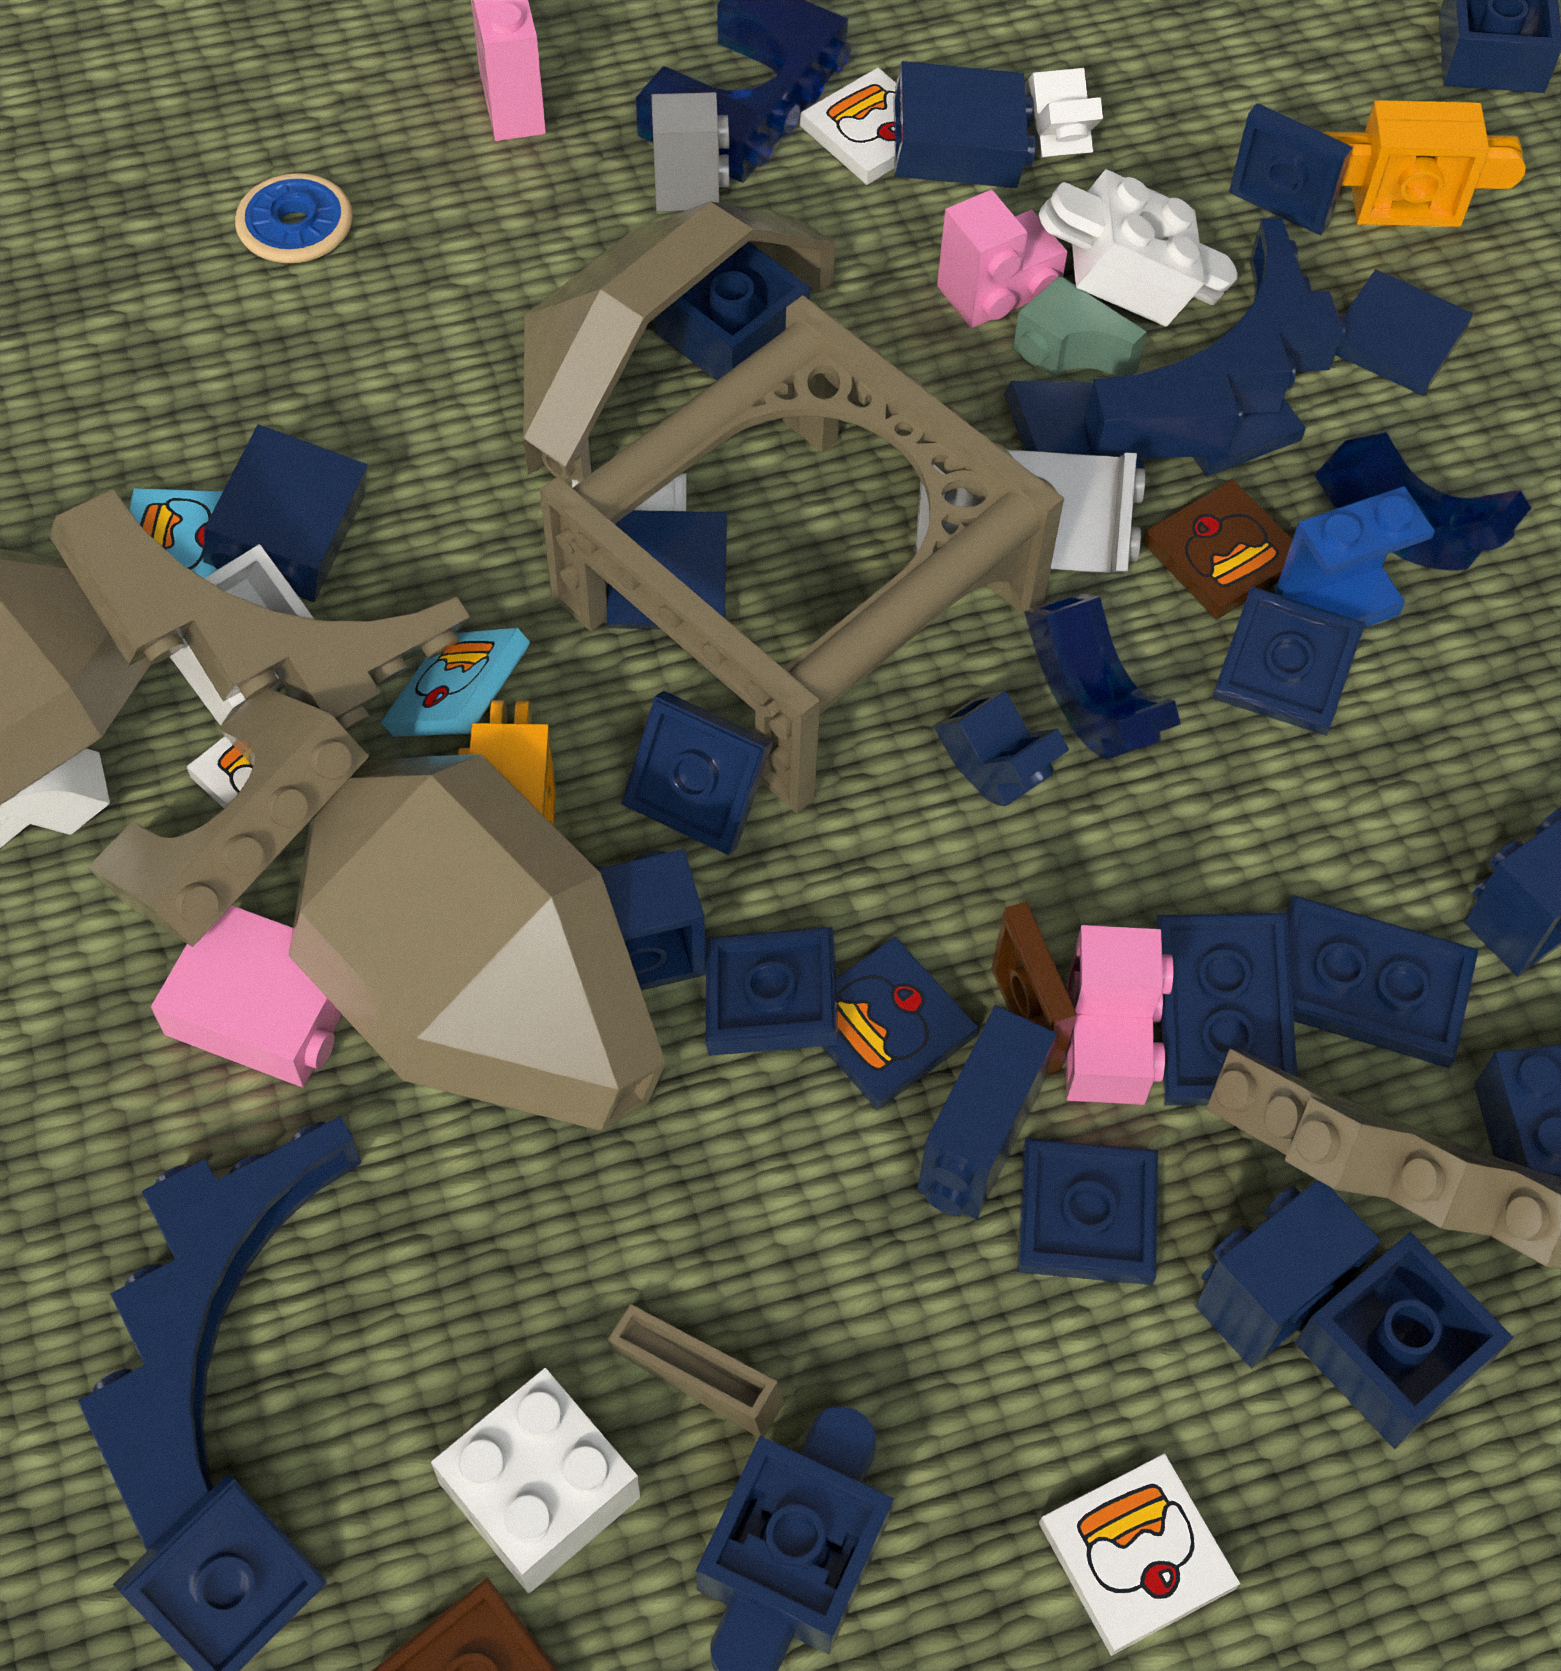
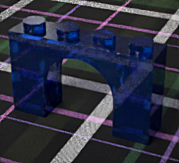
(791, 38)

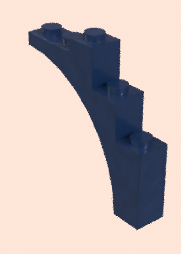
(1202, 399)
(154, 1416)

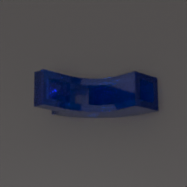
(1461, 525)
(1091, 681)

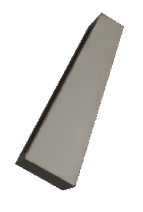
(698, 1370)

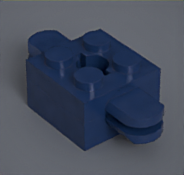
(794, 1543)

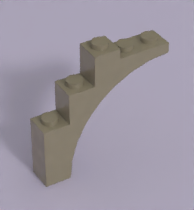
(156, 602)
(1389, 1159)

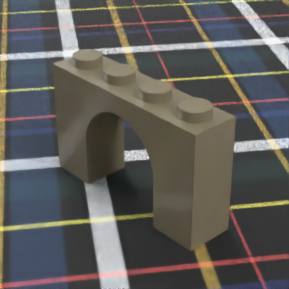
(194, 878)

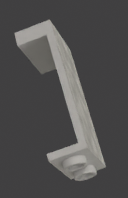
(1095, 511)

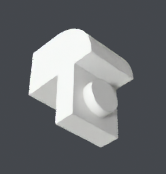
(1062, 113)
(59, 799)

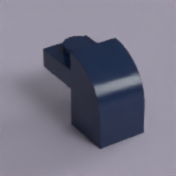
(996, 748)

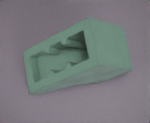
(1074, 330)

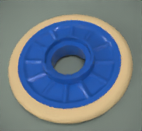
(265, 205)

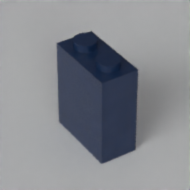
(961, 125)
(290, 502)
(985, 1113)

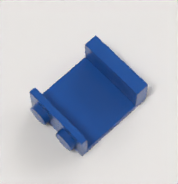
(1341, 555)

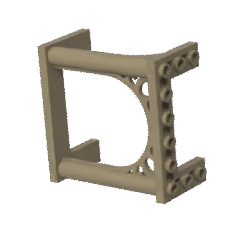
(808, 382)

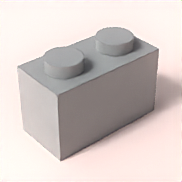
(687, 150)

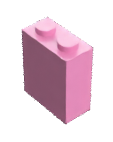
(509, 67)
(248, 1000)

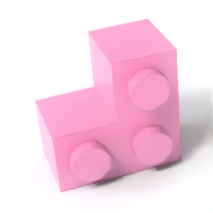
(995, 258)
(1117, 996)

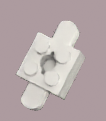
(1136, 247)

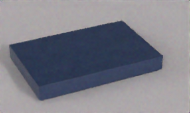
(1378, 981)
(1224, 995)

